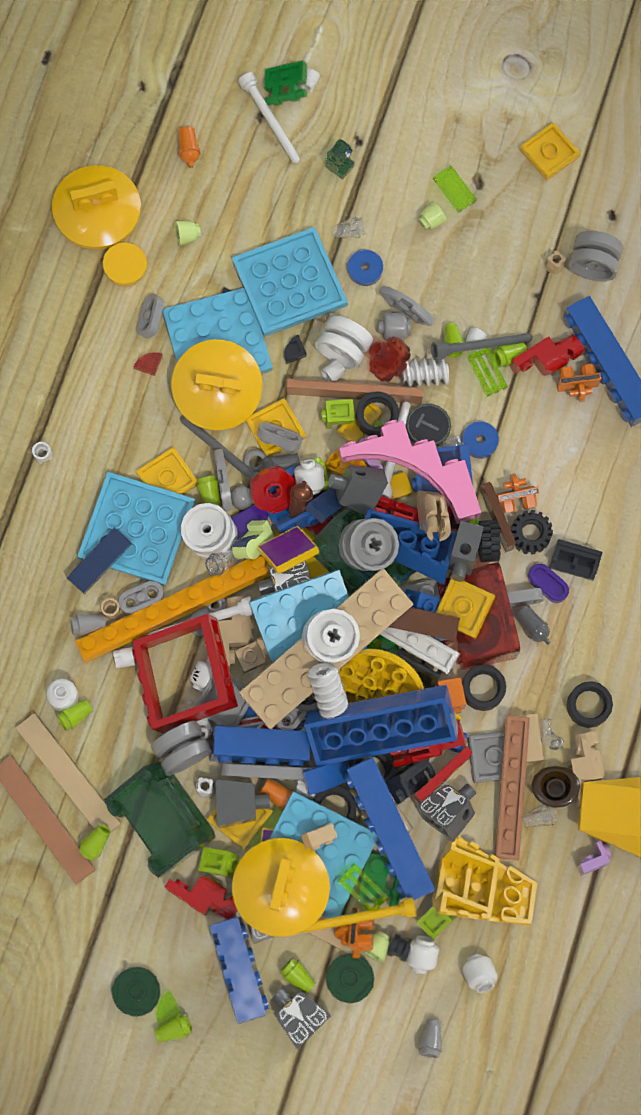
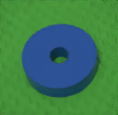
(369, 259)
(485, 431)

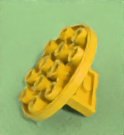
(96, 207)
(216, 385)
(377, 675)
(280, 887)

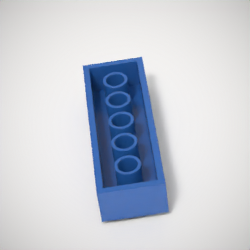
(383, 726)

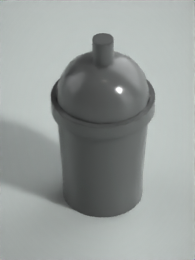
(283, 461)
(533, 625)

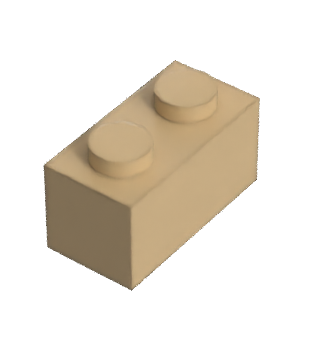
(318, 836)

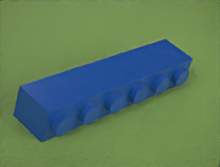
(607, 357)
(390, 828)

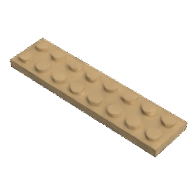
(286, 680)

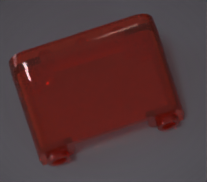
(498, 635)

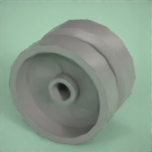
(596, 256)
(368, 544)
(181, 748)

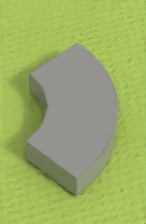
(407, 305)
(223, 480)

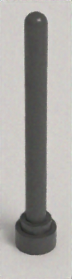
(440, 349)
(215, 445)

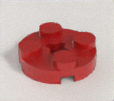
(261, 484)

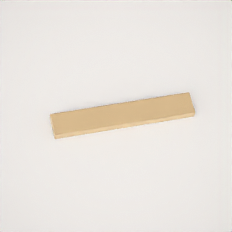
(66, 773)

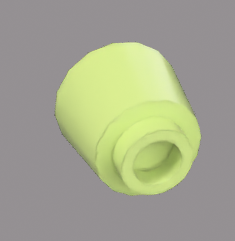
(432, 216)
(186, 232)
(380, 947)

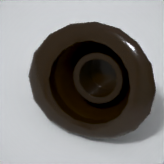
(555, 786)

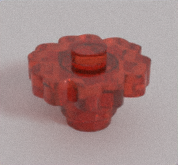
(388, 358)

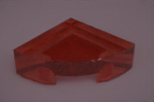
(149, 363)

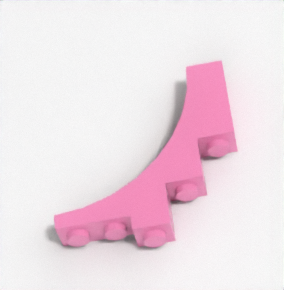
(423, 458)

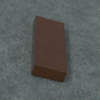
(497, 514)
(428, 623)

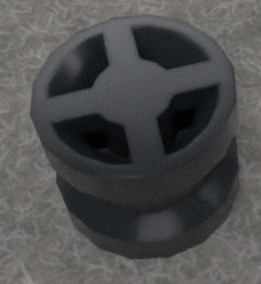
(400, 947)

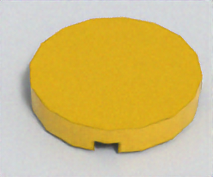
(125, 264)

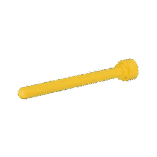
(405, 908)

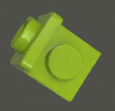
(338, 412)
(218, 862)
(434, 923)

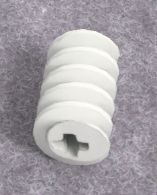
(426, 372)
(328, 689)

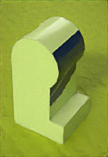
(258, 533)

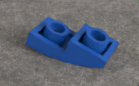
(325, 777)

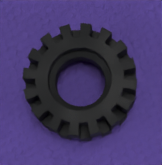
(534, 519)
(490, 541)

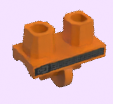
(579, 385)
(527, 494)
(353, 934)

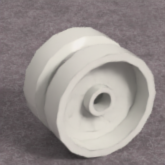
(344, 342)
(208, 530)
(345, 636)

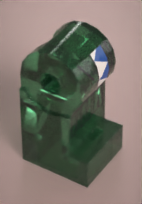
(339, 160)

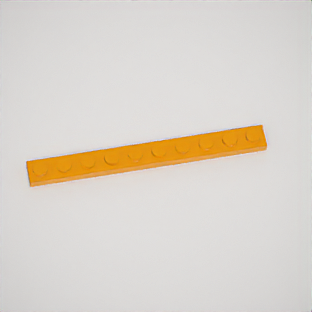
(172, 608)

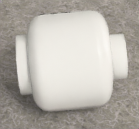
(312, 474)
(201, 674)
(62, 694)
(423, 954)
(480, 973)

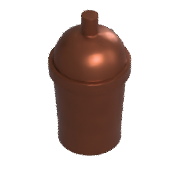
(300, 496)

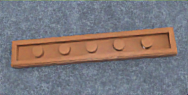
(351, 390)
(512, 787)
(44, 821)

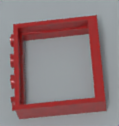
(219, 667)

